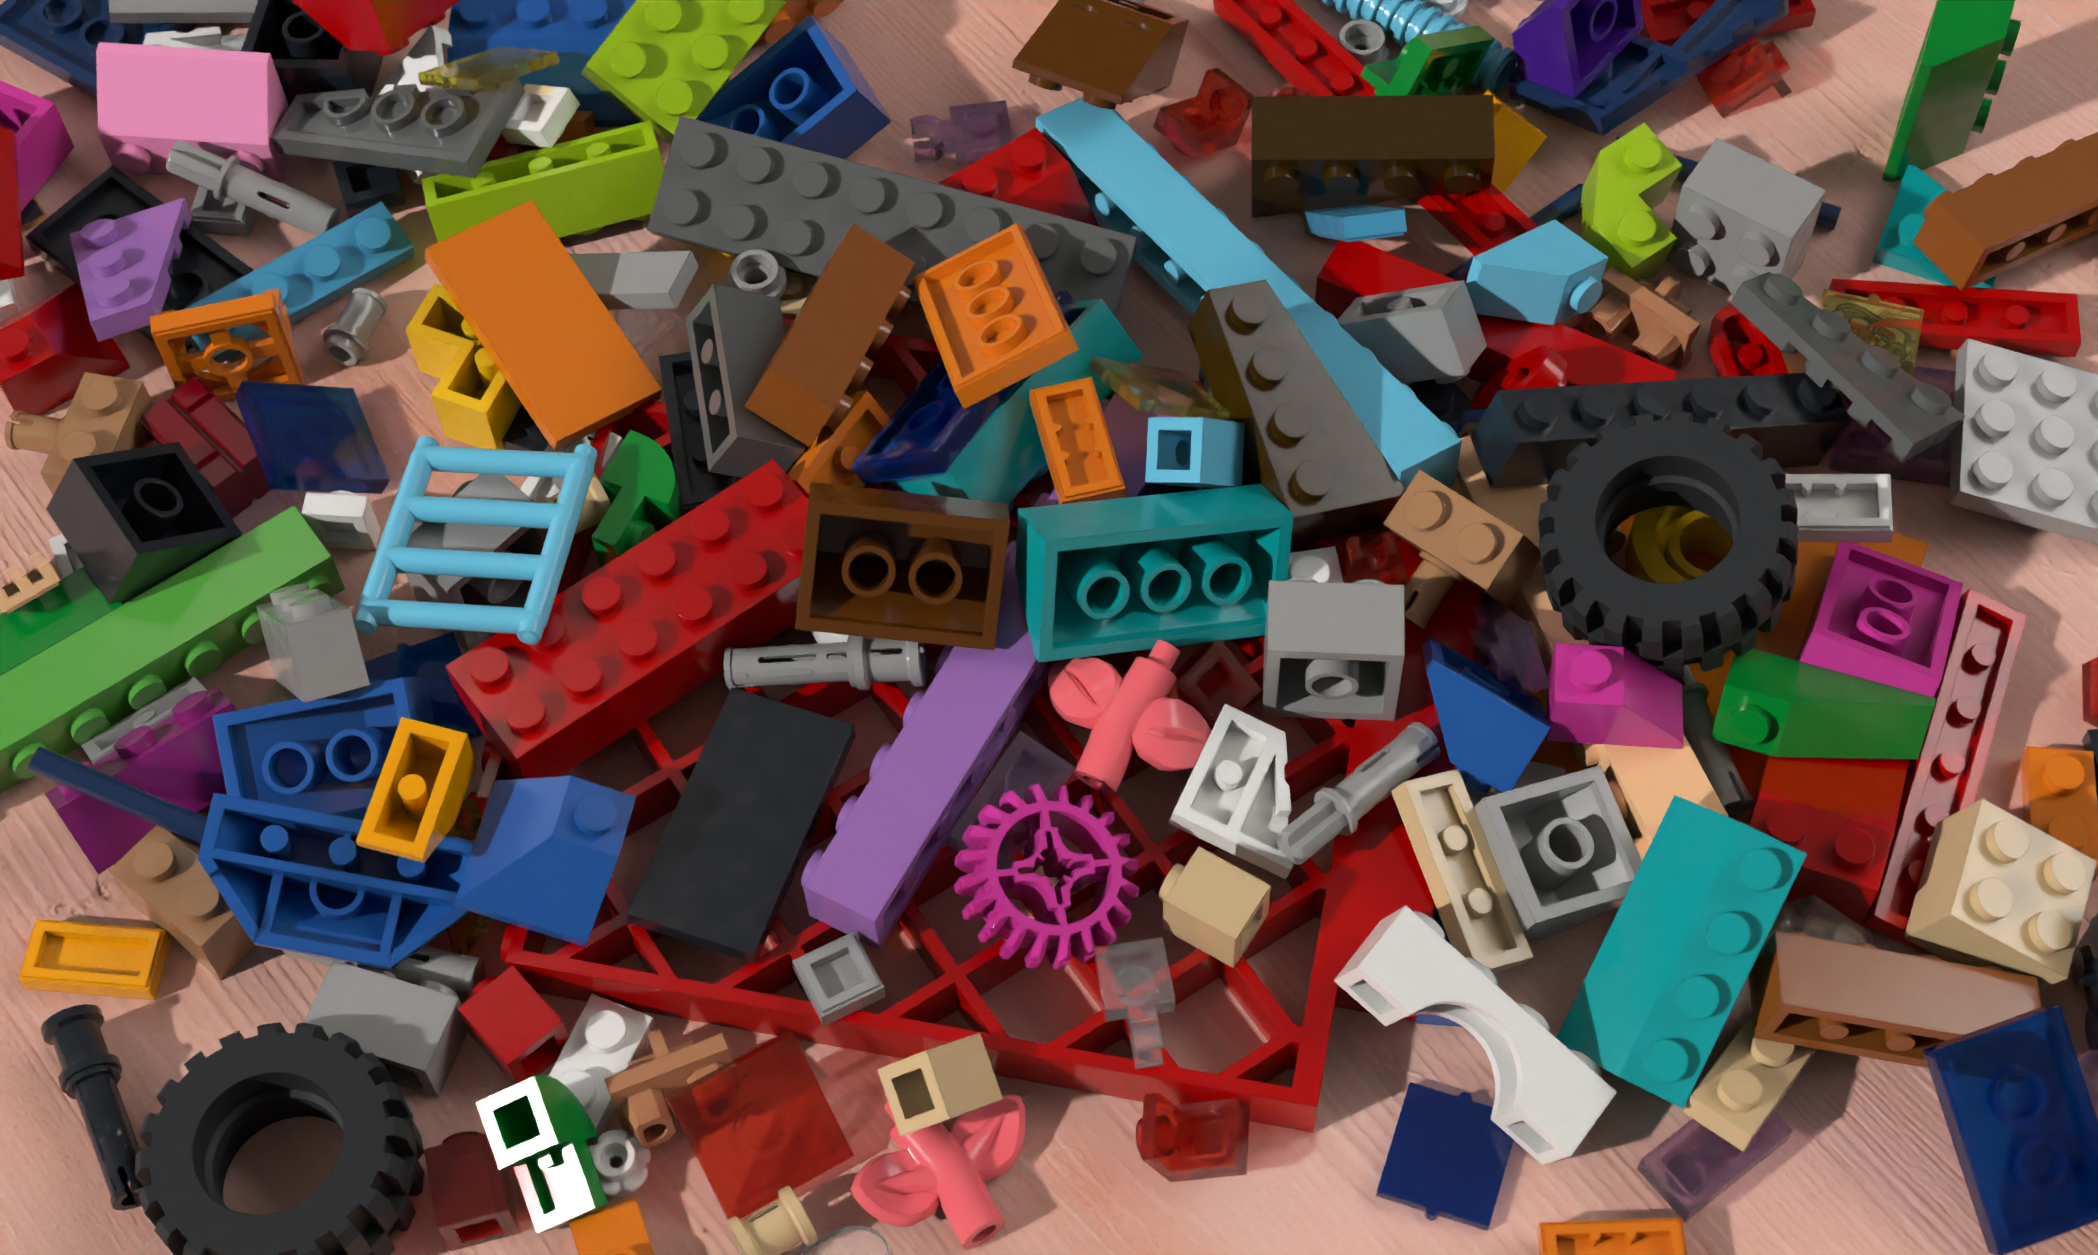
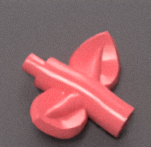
(1127, 715)
(946, 1170)

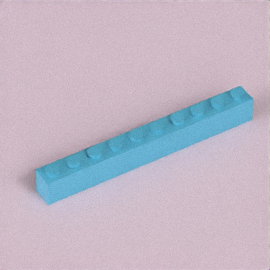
(1196, 248)

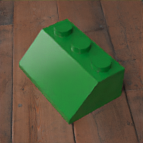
(1950, 82)

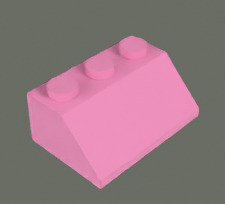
(188, 94)

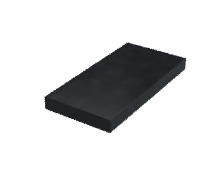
(196, 273)
(742, 825)

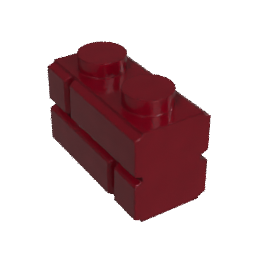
(212, 439)

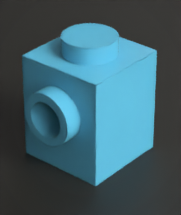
(1194, 452)

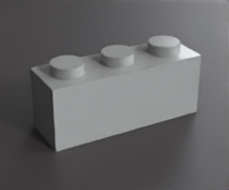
(312, 643)

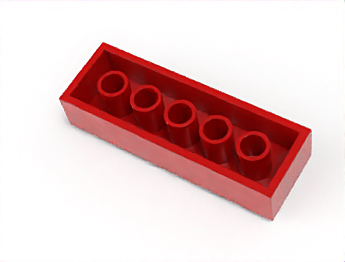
(641, 629)

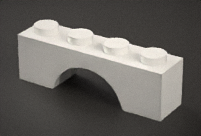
(1542, 1089)

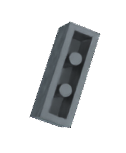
(730, 347)

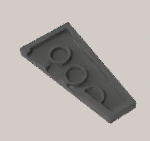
(402, 128)
(1870, 376)

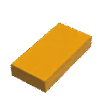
(95, 959)

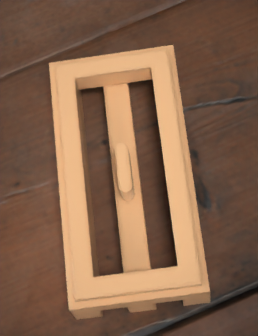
(28, 585)

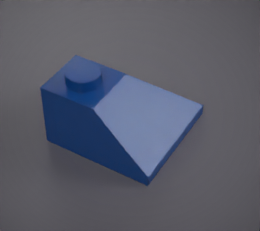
(1484, 721)
(546, 854)

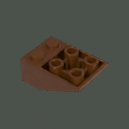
(1104, 50)

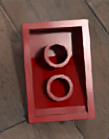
(1837, 815)

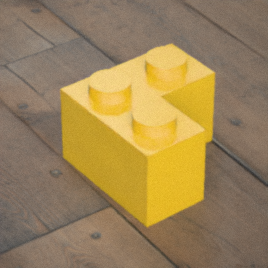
(472, 394)

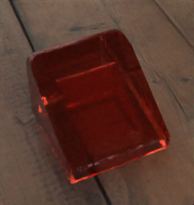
(1213, 679)

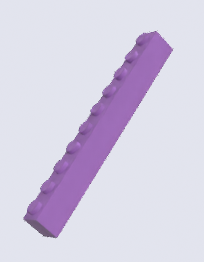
(945, 747)

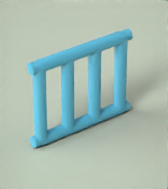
(412, 507)

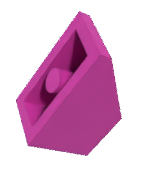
(1612, 699)

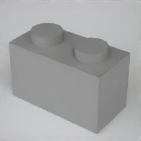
(1419, 331)
(404, 1024)

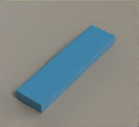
(1356, 222)

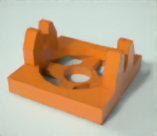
(260, 310)

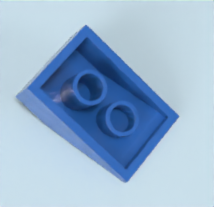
(802, 96)
(318, 751)

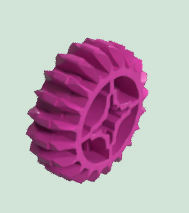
(1044, 825)

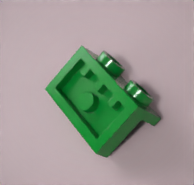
(1432, 64)

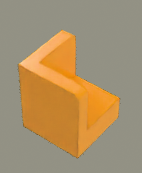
(1514, 141)

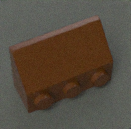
(902, 566)

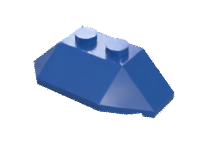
(315, 892)

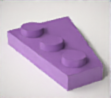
(127, 266)

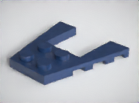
(1650, 69)

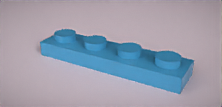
(318, 271)

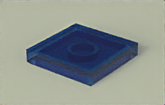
(311, 438)

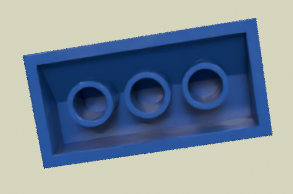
(561, 26)

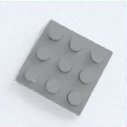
(2026, 441)

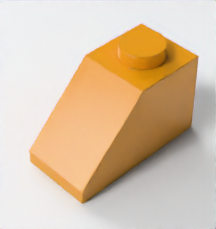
(418, 790)

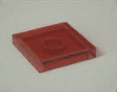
(759, 1126)

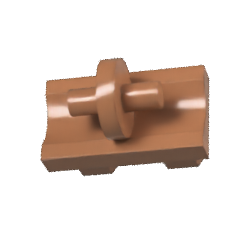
(1647, 315)
(642, 1089)

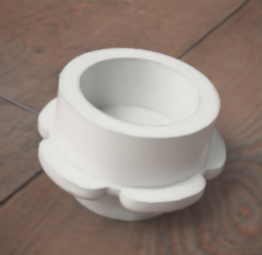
(633, 1171)

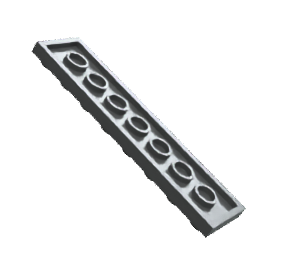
(798, 204)

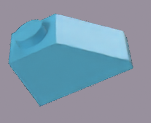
(1537, 276)

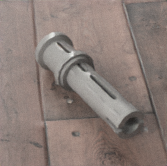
(858, 661)

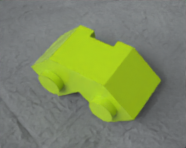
(1619, 201)

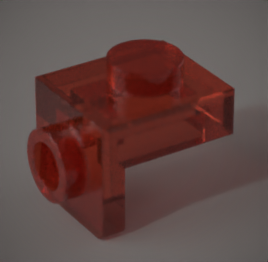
(1744, 75)
(1208, 120)
(1194, 1138)

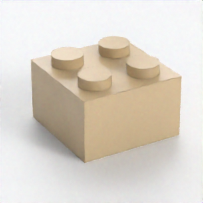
(2001, 895)

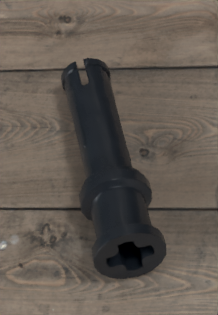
(91, 1079)

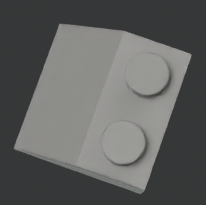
(1560, 850)

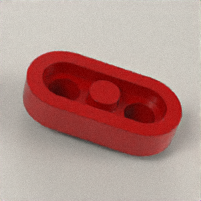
(1753, 358)
(1533, 369)

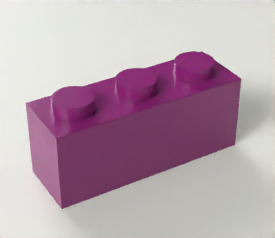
(170, 760)

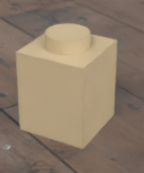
(1214, 905)
(939, 1084)

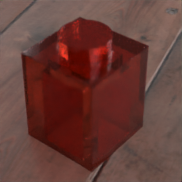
(470, 1191)

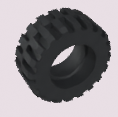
(1670, 466)
(251, 1087)

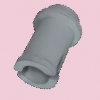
(349, 336)

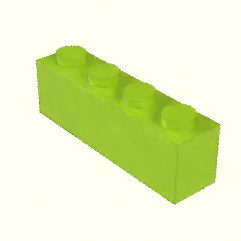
(573, 184)

